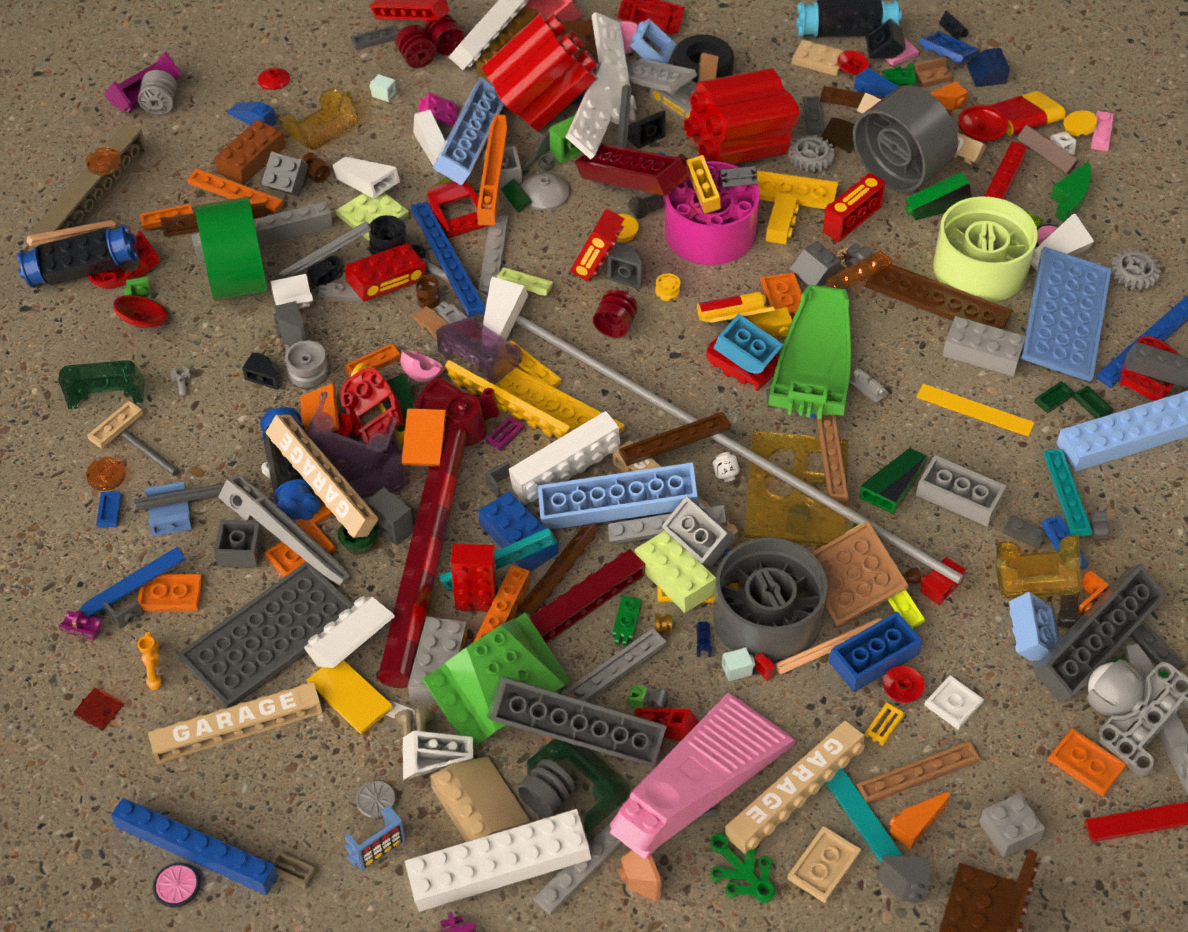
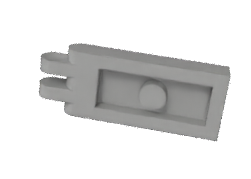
(338, 292)
(449, 313)

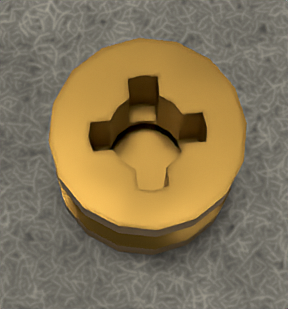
(663, 622)

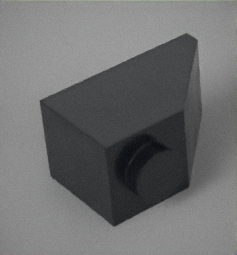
(260, 371)

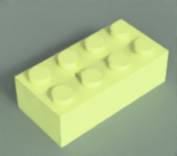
(676, 571)

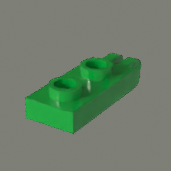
(626, 619)

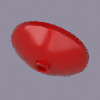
(983, 123)
(140, 311)

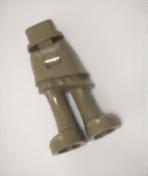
(405, 719)

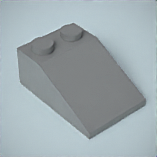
(698, 532)

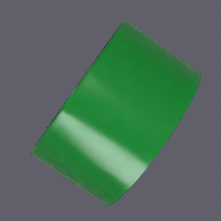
(231, 248)

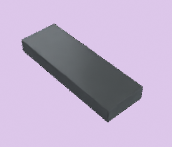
(374, 37)
(813, 115)
(1155, 647)

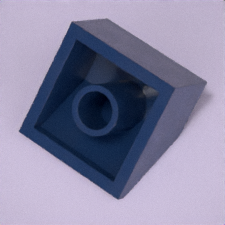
(989, 68)

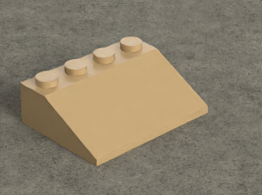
(477, 799)

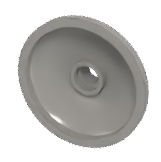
(546, 190)

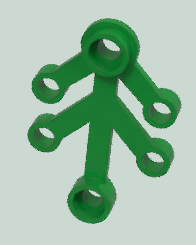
(742, 872)

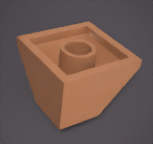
(640, 875)

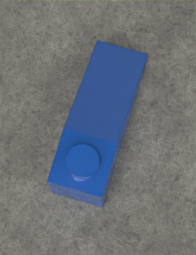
(873, 83)
(252, 111)

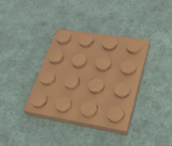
(858, 574)

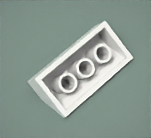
(348, 632)

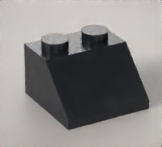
(886, 41)
(647, 129)

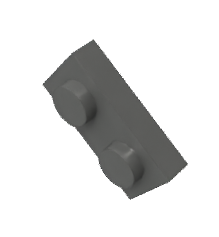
(1025, 532)

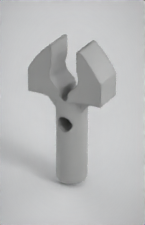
(181, 379)

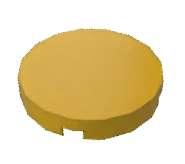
(1080, 123)
(630, 229)

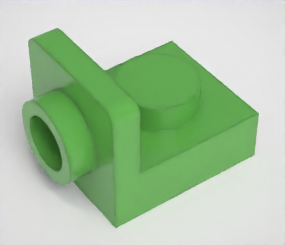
(138, 287)

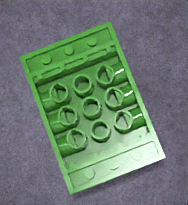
(469, 679)

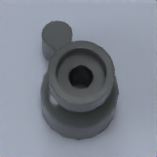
(858, 254)
(1099, 526)

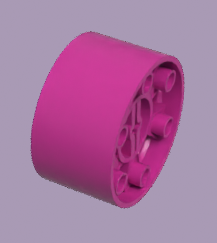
(717, 235)

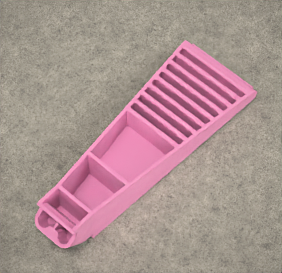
(698, 773)

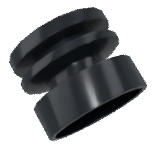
(386, 233)

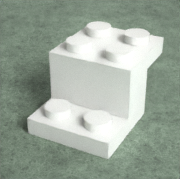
(291, 290)

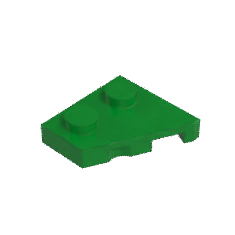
(899, 76)

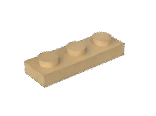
(115, 424)

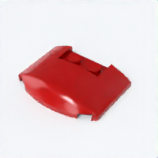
(663, 14)

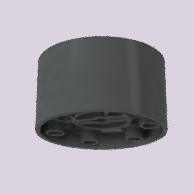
(905, 138)
(772, 575)

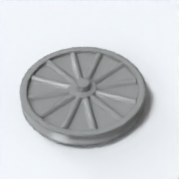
(374, 798)

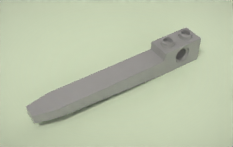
(253, 504)
(1173, 733)

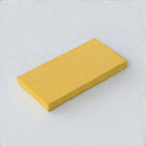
(350, 696)

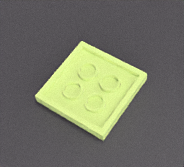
(367, 209)

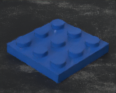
(949, 46)

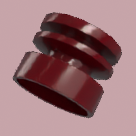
(444, 34)
(415, 46)
(615, 313)

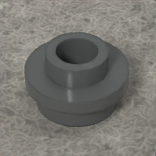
(546, 162)

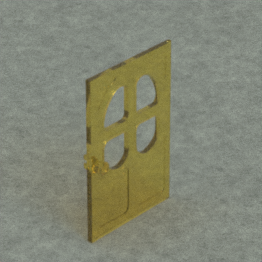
(782, 515)

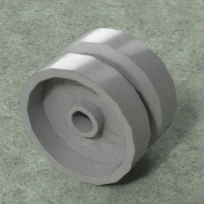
(306, 364)

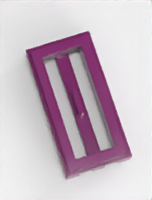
(507, 434)

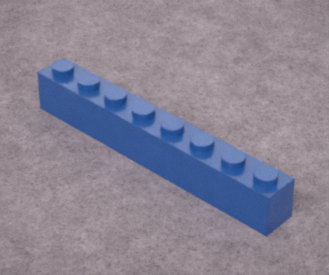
(194, 846)

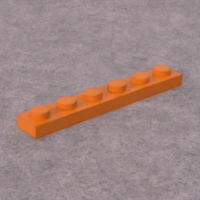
(233, 190)

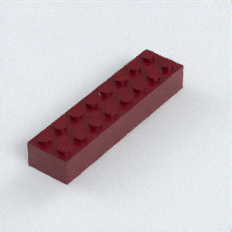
(633, 169)

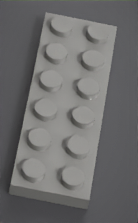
(659, 75)

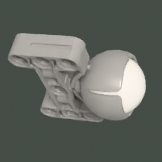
(1126, 698)

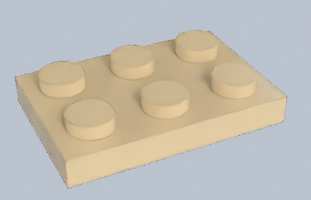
(817, 57)
(824, 864)

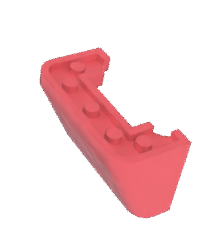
(563, 9)

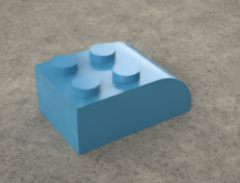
(747, 345)

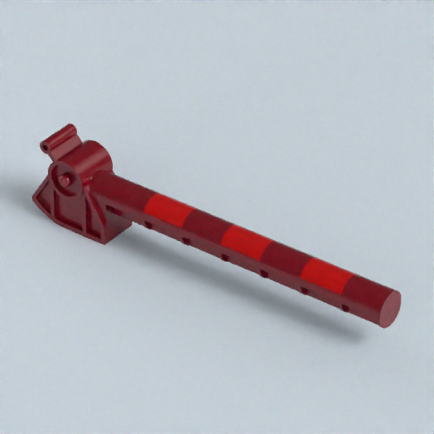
(463, 427)

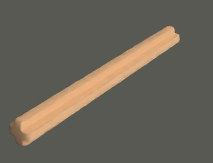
(52, 236)
(820, 649)

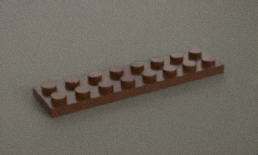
(937, 297)

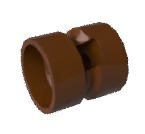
(317, 168)
(427, 291)

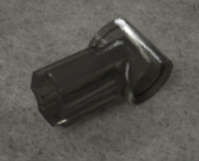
(641, 207)
(1068, 611)

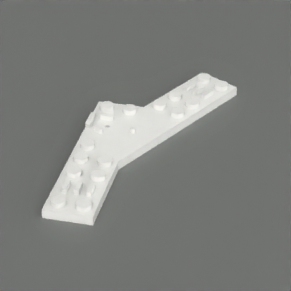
(603, 97)

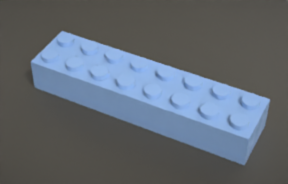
(469, 133)
(1125, 432)
(616, 496)

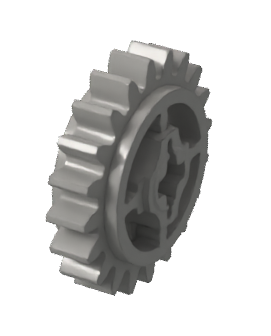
(811, 153)
(1136, 265)

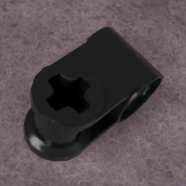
(325, 272)

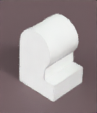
(1064, 141)

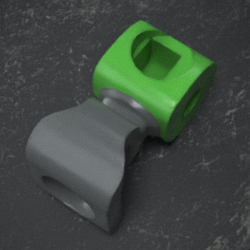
(640, 696)

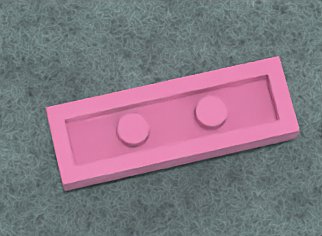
(1102, 133)

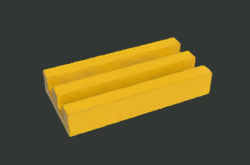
(876, 736)

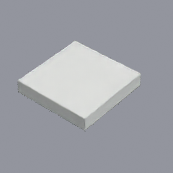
(954, 702)

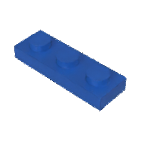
(1056, 531)

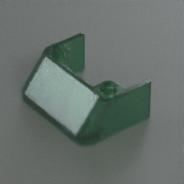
(608, 786)

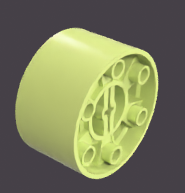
(985, 247)

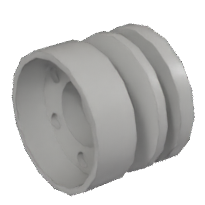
(157, 92)

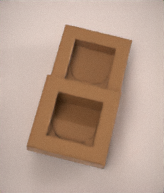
(429, 320)

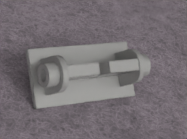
(867, 386)

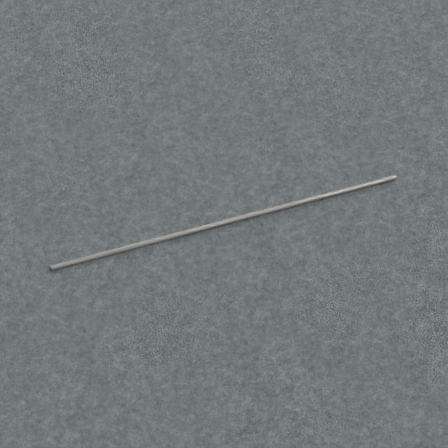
(724, 440)

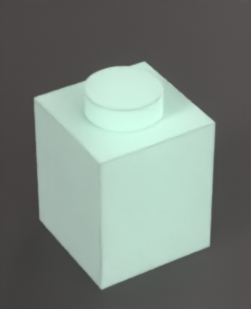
(383, 88)
(738, 664)

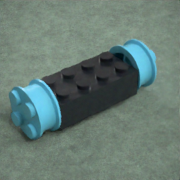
(845, 17)

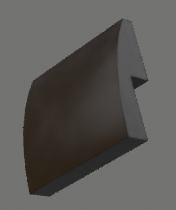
(839, 133)

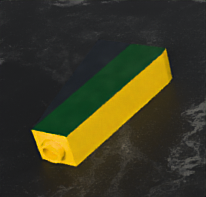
(402, 390)

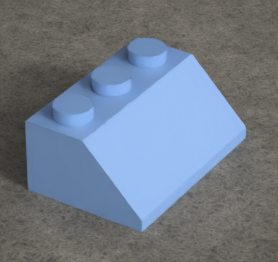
(1033, 626)

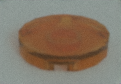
(103, 161)
(105, 474)

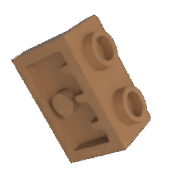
(932, 72)

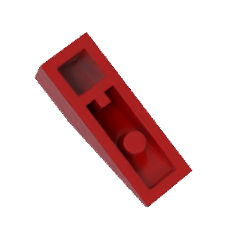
(678, 721)

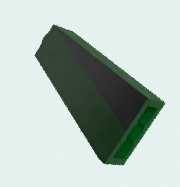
(938, 197)
(894, 481)

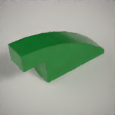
(1071, 192)

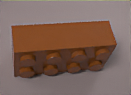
(249, 152)

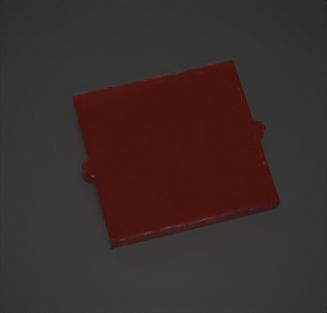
(98, 709)

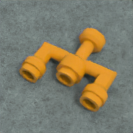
(151, 659)

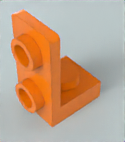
(1094, 585)

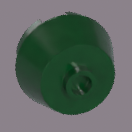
(359, 544)

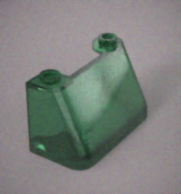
(82, 379)

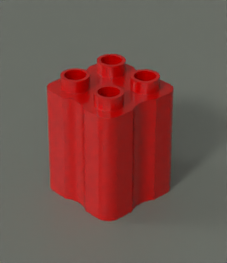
(541, 71)
(742, 117)

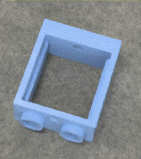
(658, 37)

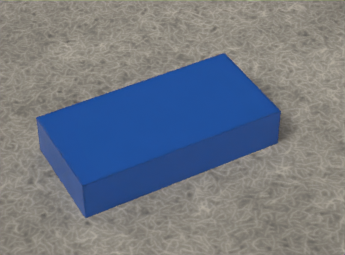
(109, 509)

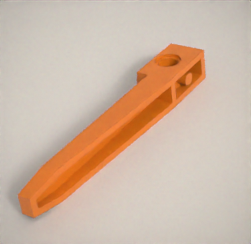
(492, 172)

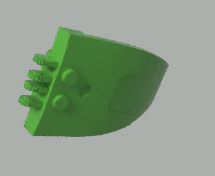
(815, 356)

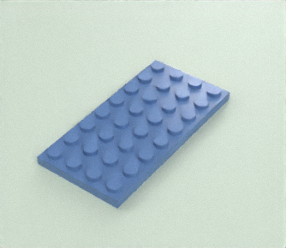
(1066, 314)

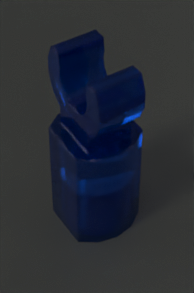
(703, 638)

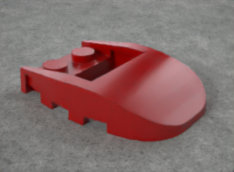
(447, 193)
(117, 278)
(731, 369)
(1142, 383)
(362, 394)

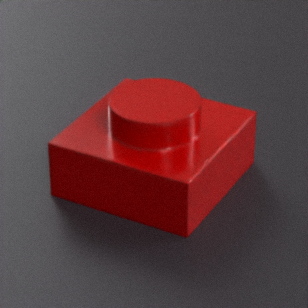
(764, 666)

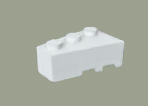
(433, 751)

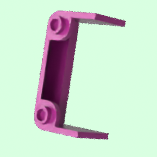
(125, 94)

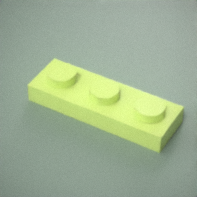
(531, 283)

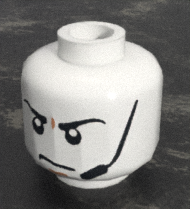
(726, 466)

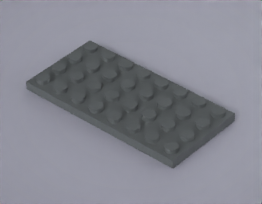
(264, 635)

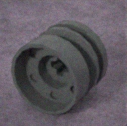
(546, 788)

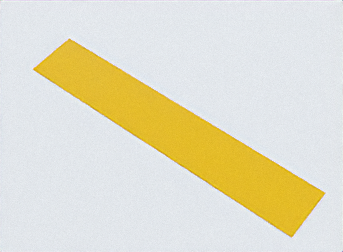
(975, 410)

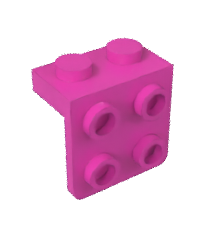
(442, 109)

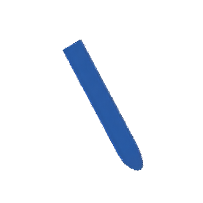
(133, 582)

